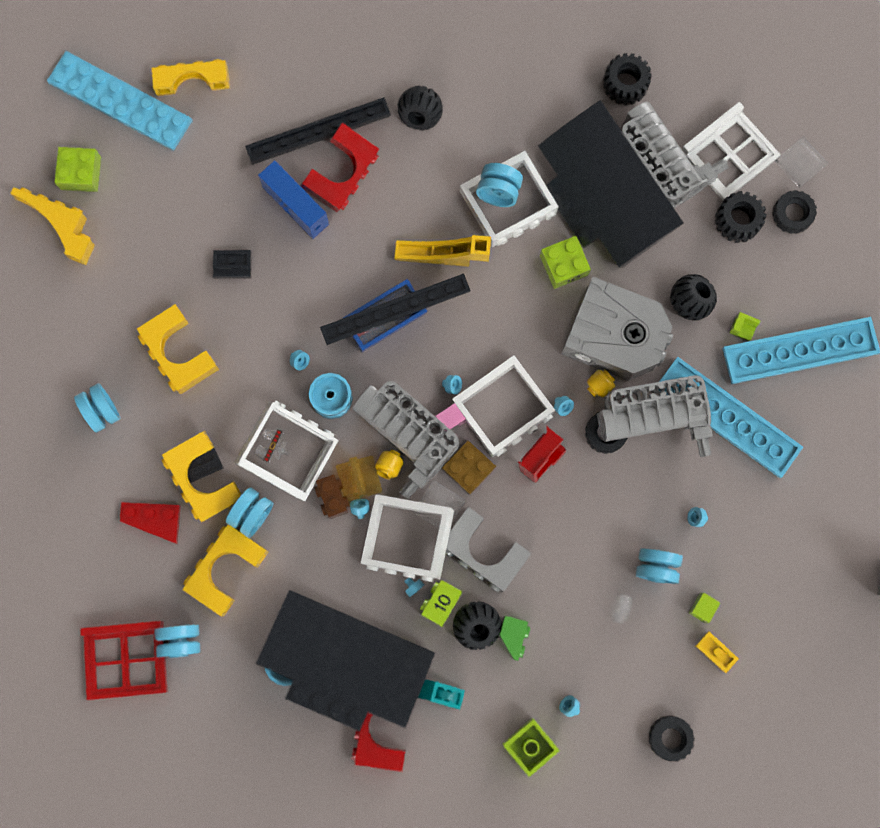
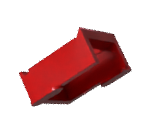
(542, 455)

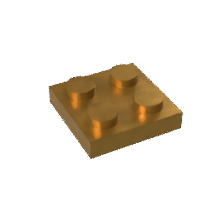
(469, 467)

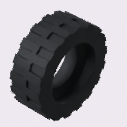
(801, 199)
(598, 444)
(682, 727)

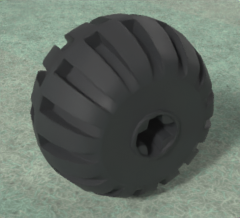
(420, 108)
(693, 297)
(487, 625)

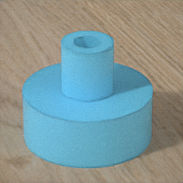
(299, 360)
(452, 384)
(563, 405)
(359, 507)
(697, 517)
(413, 586)
(570, 706)

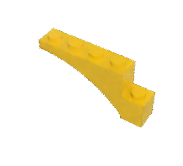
(65, 220)
(446, 252)

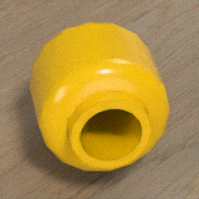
(600, 383)
(389, 464)

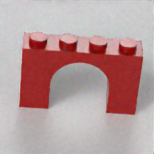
(361, 154)
(374, 755)

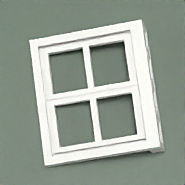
(713, 133)

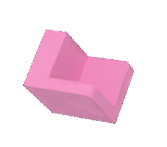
(451, 417)

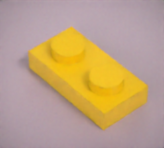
(717, 652)

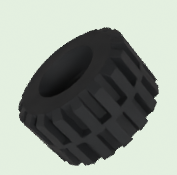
(627, 65)
(747, 204)

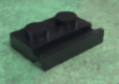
(232, 264)
(204, 465)

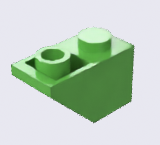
(512, 634)

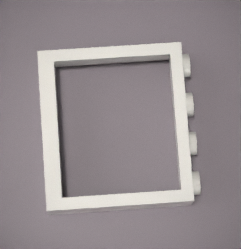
(517, 229)
(488, 379)
(311, 427)
(441, 544)

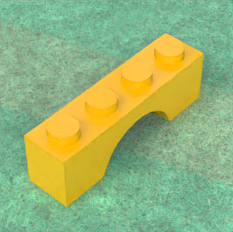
(168, 78)

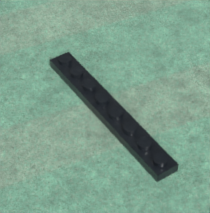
(317, 130)
(395, 309)

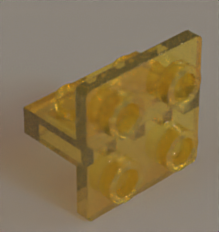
(359, 478)

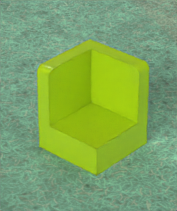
(744, 326)
(704, 608)

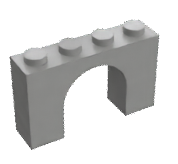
(498, 575)

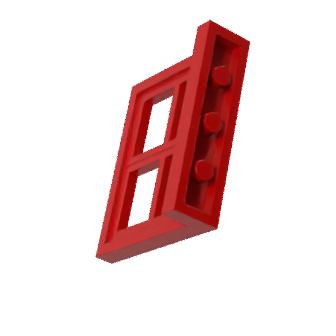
(122, 631)

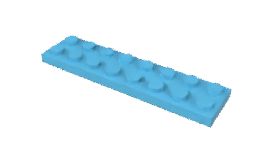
(119, 100)
(801, 350)
(741, 424)

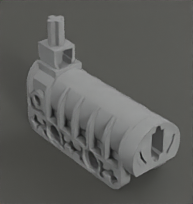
(665, 157)
(658, 412)
(408, 432)

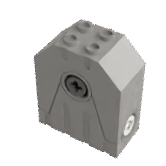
(606, 329)

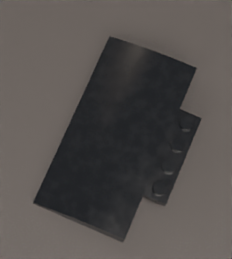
(606, 187)
(344, 664)

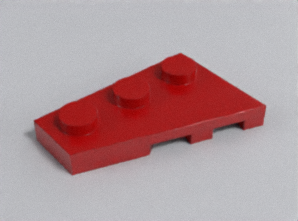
(155, 519)

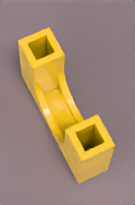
(155, 335)
(203, 504)
(201, 584)

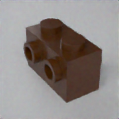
(330, 491)

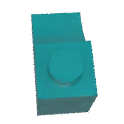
(441, 694)

